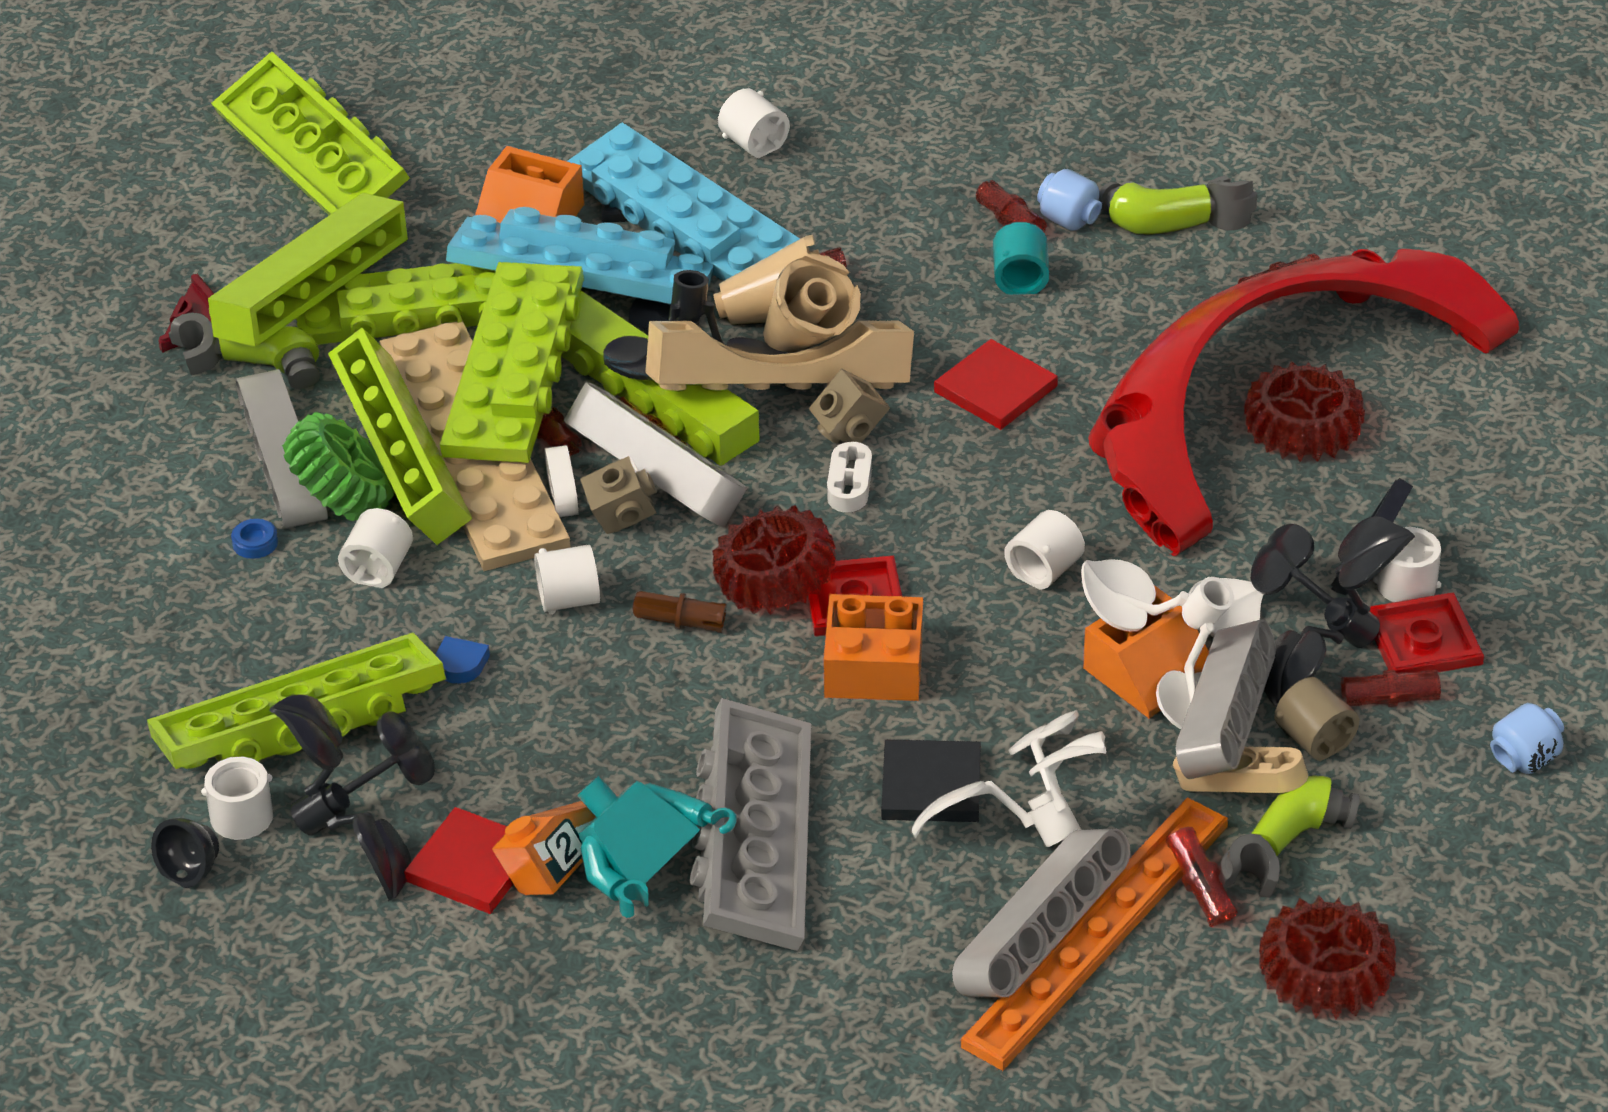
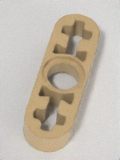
(1258, 772)

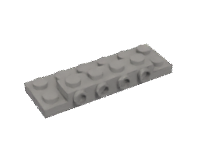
(758, 870)

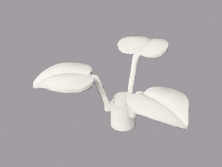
(1125, 594)
(1049, 810)

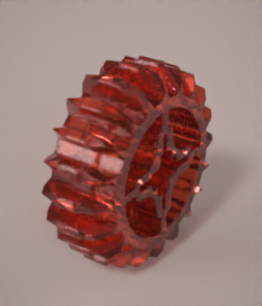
(1304, 411)
(774, 559)
(1327, 956)

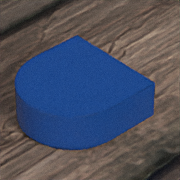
(462, 659)

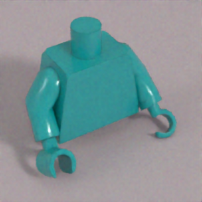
(638, 835)

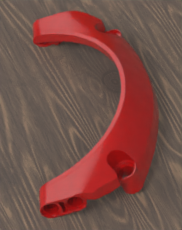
(1144, 416)

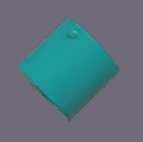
(1020, 259)

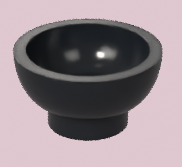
(184, 846)

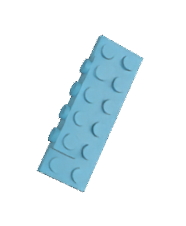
(678, 202)
(610, 257)

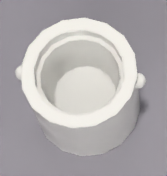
(753, 122)
(375, 548)
(1044, 549)
(1413, 570)
(566, 578)
(238, 797)

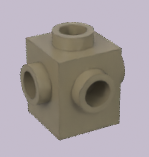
(848, 408)
(619, 494)

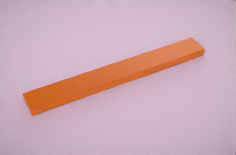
(1123, 905)

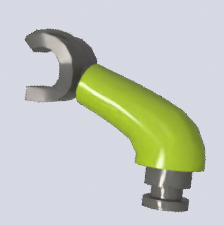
(1161, 211)
(288, 349)
(1281, 823)

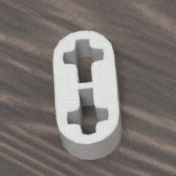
(858, 477)
(561, 480)

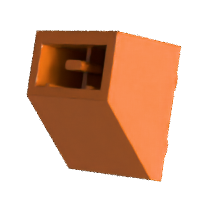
(531, 181)
(873, 647)
(1137, 660)

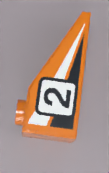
(543, 848)

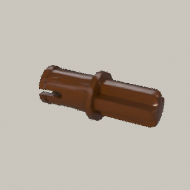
(680, 611)

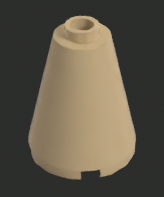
(749, 293)
(810, 304)

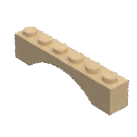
(686, 354)

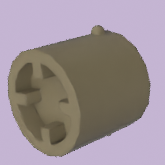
(1316, 718)

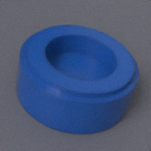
(254, 538)

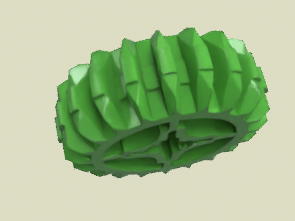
(337, 465)

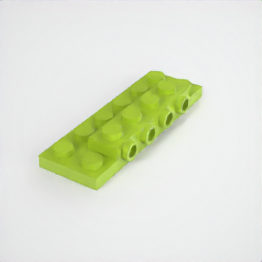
(308, 136)
(400, 302)
(513, 362)
(352, 688)

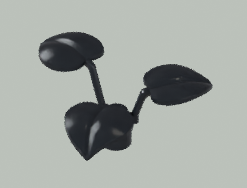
(688, 303)
(1363, 555)
(327, 803)

